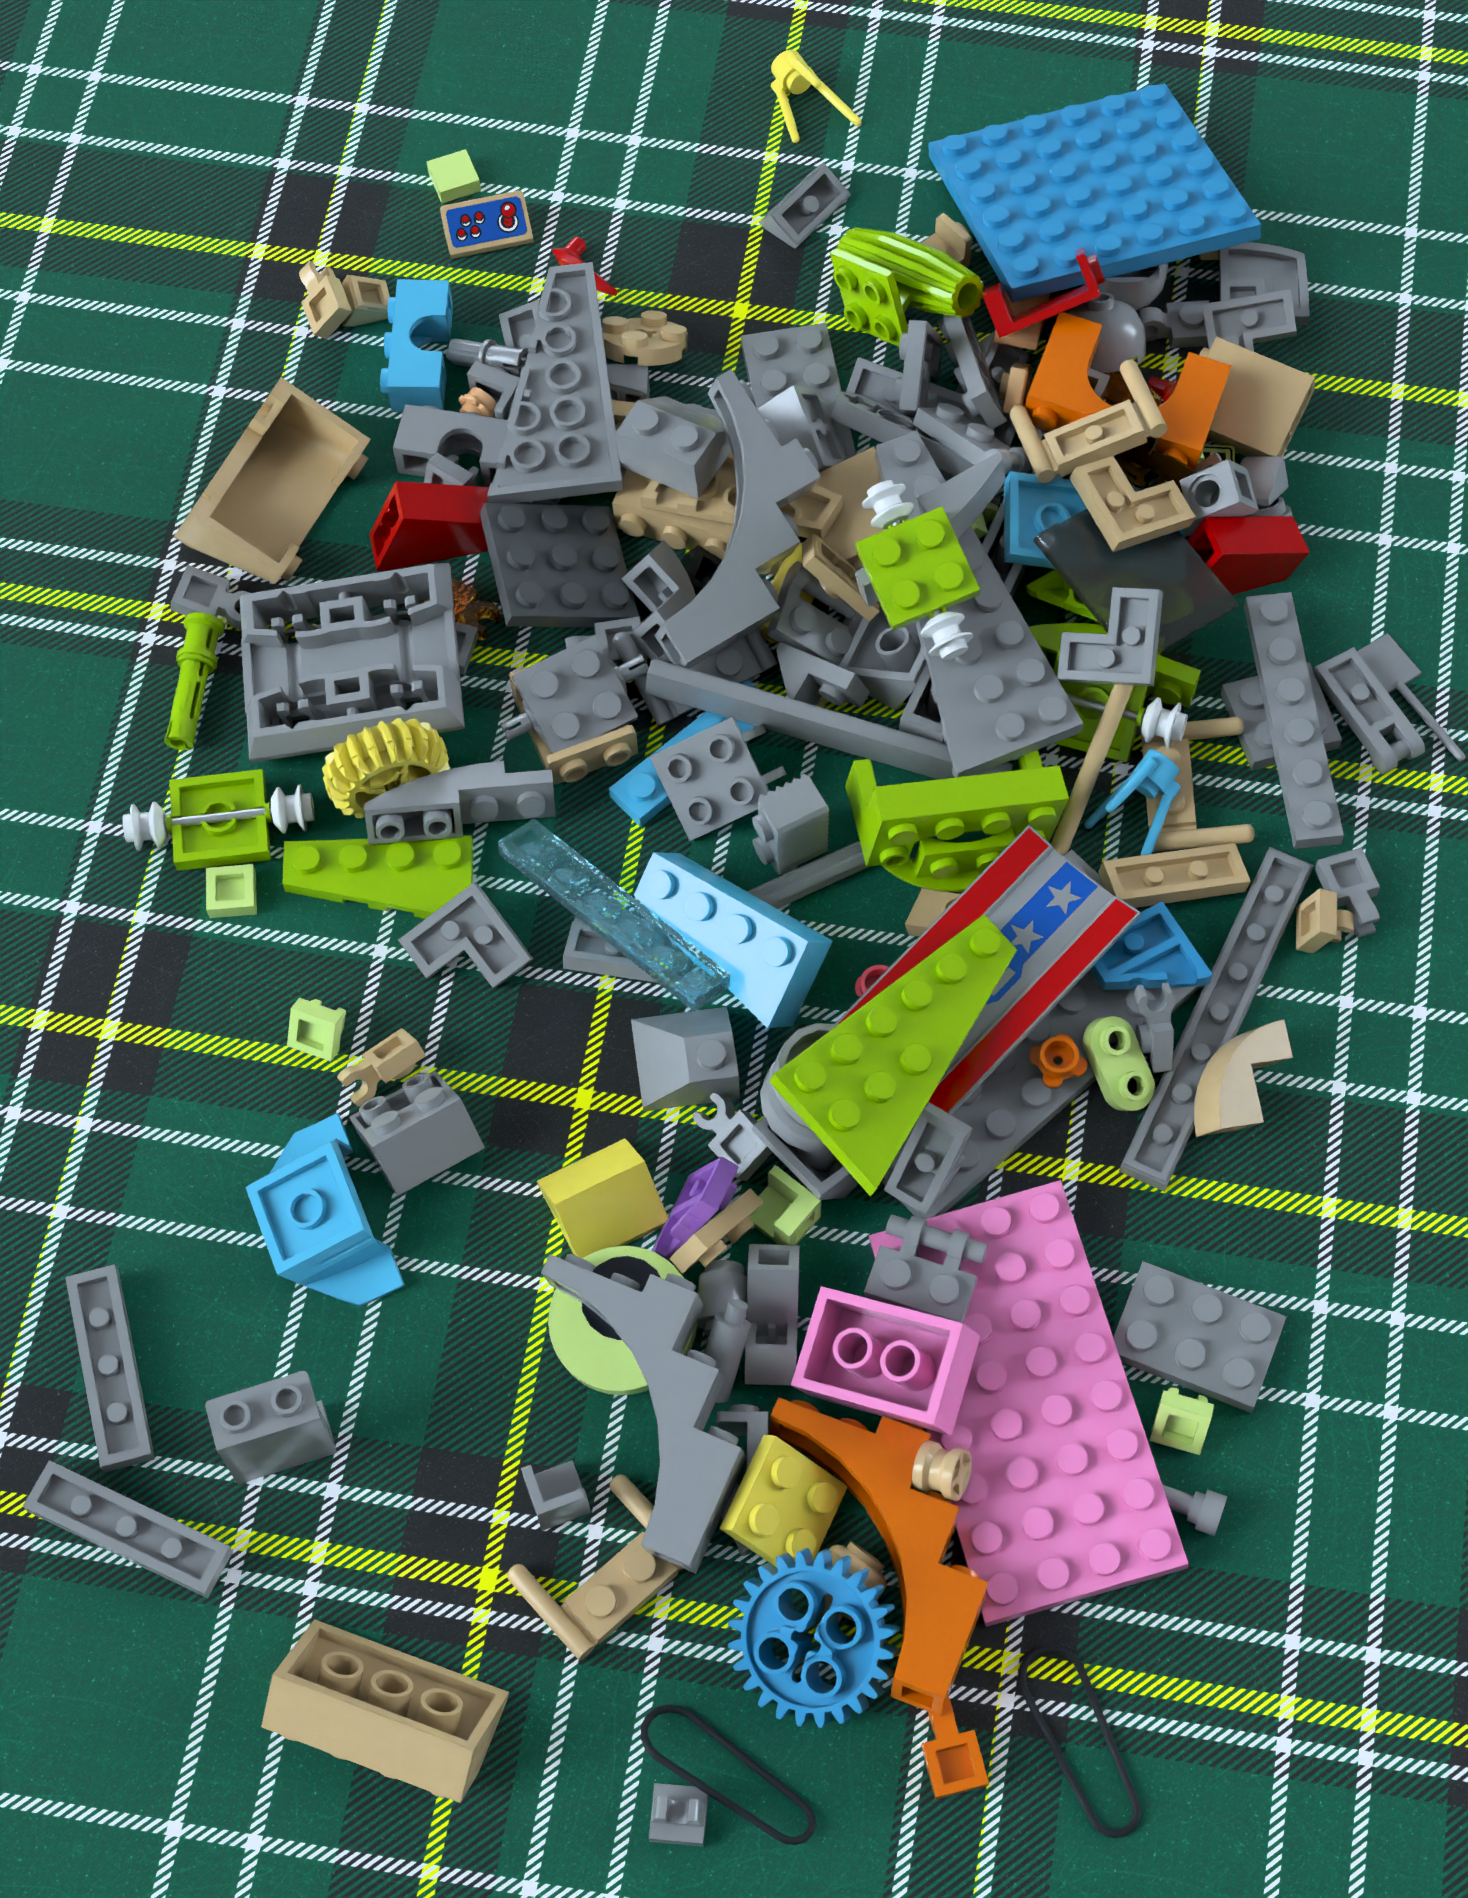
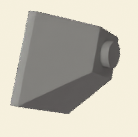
(685, 1058)

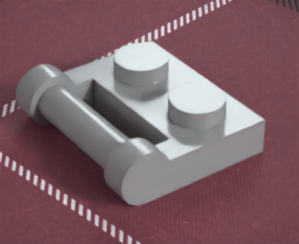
(808, 627)

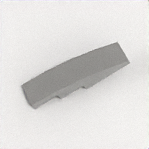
(962, 500)

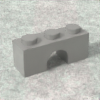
(432, 431)

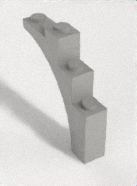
(761, 535)
(695, 1466)

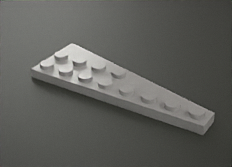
(1001, 691)

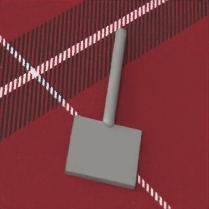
(1395, 670)

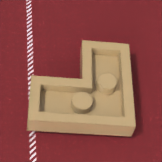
(1128, 515)

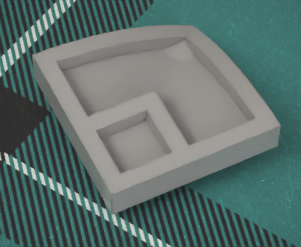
(1261, 269)

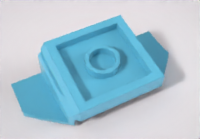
(317, 1221)

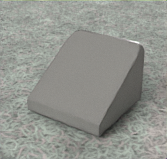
(1267, 477)

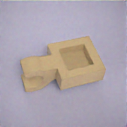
(326, 303)
(385, 1061)

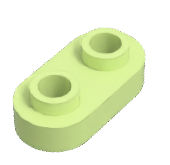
(1118, 1065)

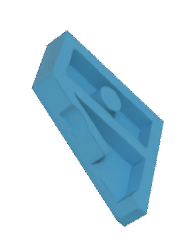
(1152, 954)

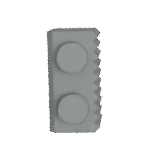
(791, 825)

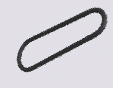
(1105, 1730)
(715, 1794)

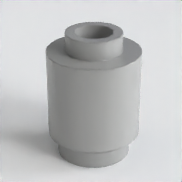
(716, 1286)

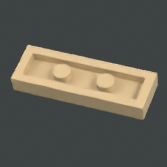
(1176, 875)

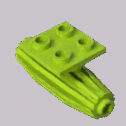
(887, 272)

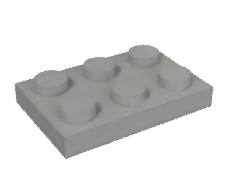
(1197, 1336)

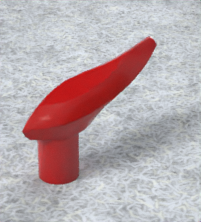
(571, 255)
(1163, 387)

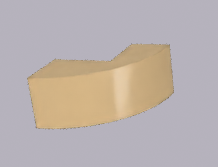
(1227, 1088)

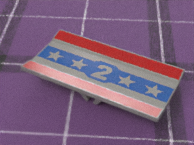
(1060, 930)

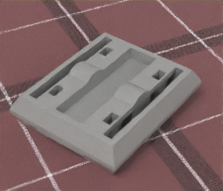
(353, 663)

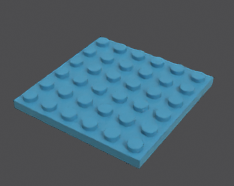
(1098, 175)

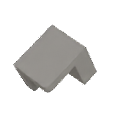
(556, 1494)

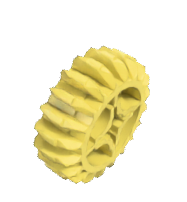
(381, 761)

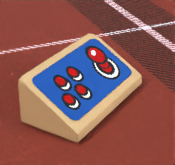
(486, 224)

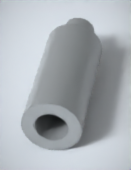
(728, 1342)

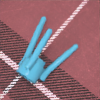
(1151, 777)

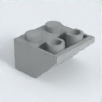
(416, 1131)

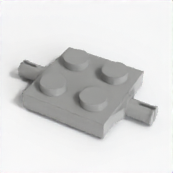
(574, 696)

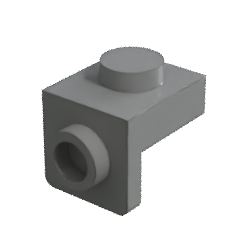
(496, 383)
(745, 1421)

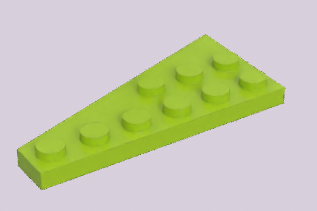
(883, 1062)

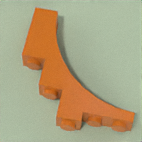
(917, 1528)

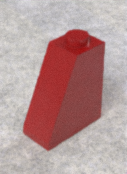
(428, 524)
(1249, 550)

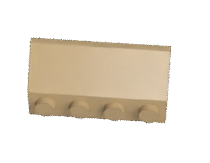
(384, 1710)

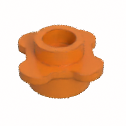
(1061, 1047)

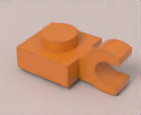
(953, 1758)

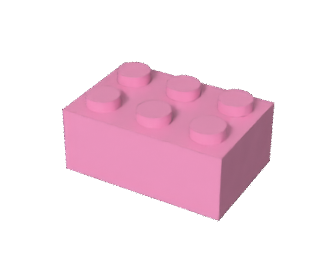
(886, 1360)

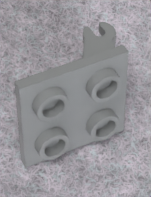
(713, 777)

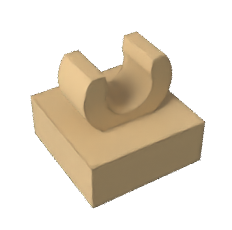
(1320, 921)

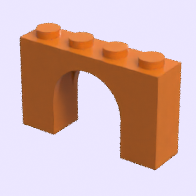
(1064, 393)

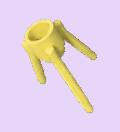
(795, 77)

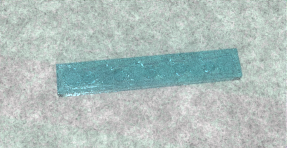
(614, 915)

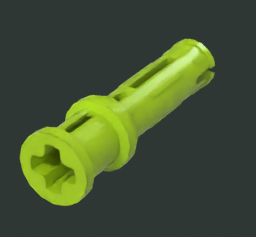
(196, 662)

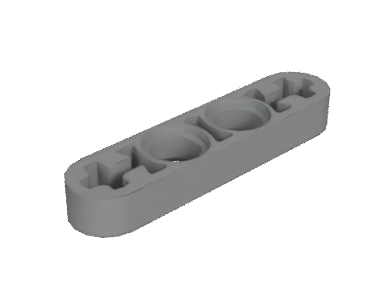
(887, 424)

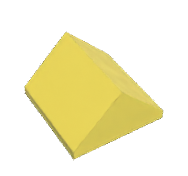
(604, 1199)

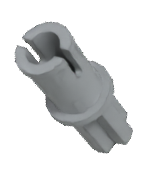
(489, 352)

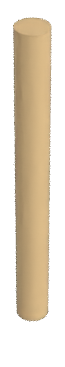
(1091, 768)

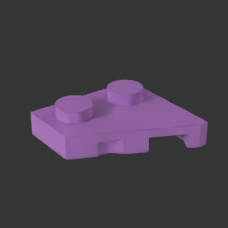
(698, 1201)

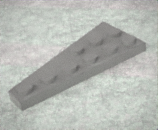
(562, 410)

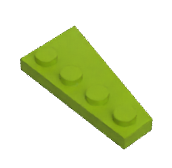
(389, 875)

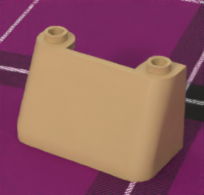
(274, 485)

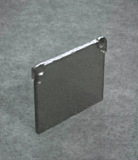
(1168, 563)

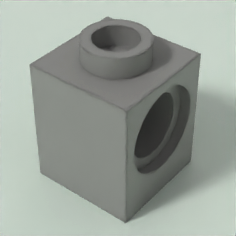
(1235, 495)

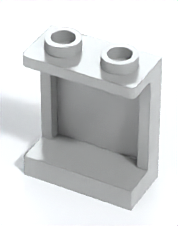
(270, 1427)

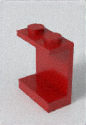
(1007, 323)

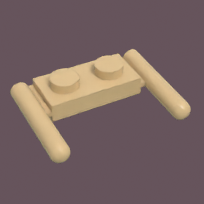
(1093, 436)
(1180, 825)
(610, 1593)

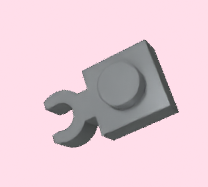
(207, 594)
(734, 1137)

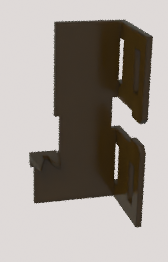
(1149, 458)

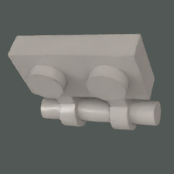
(921, 1284)

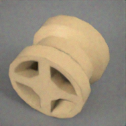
(941, 1470)

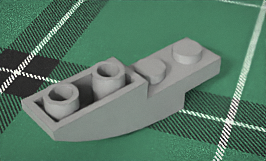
(463, 795)

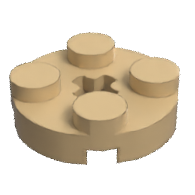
(648, 338)

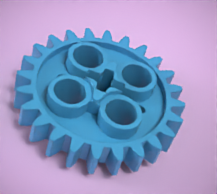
(855, 1660)

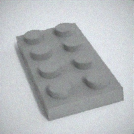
(791, 358)

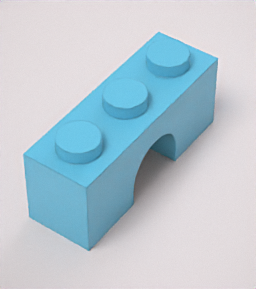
(419, 316)

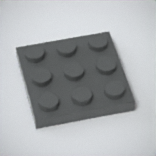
(557, 564)

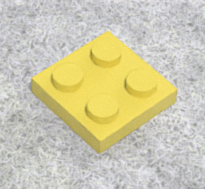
(783, 1502)

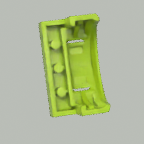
(998, 803)

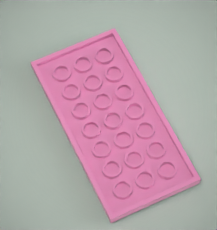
(1059, 1457)

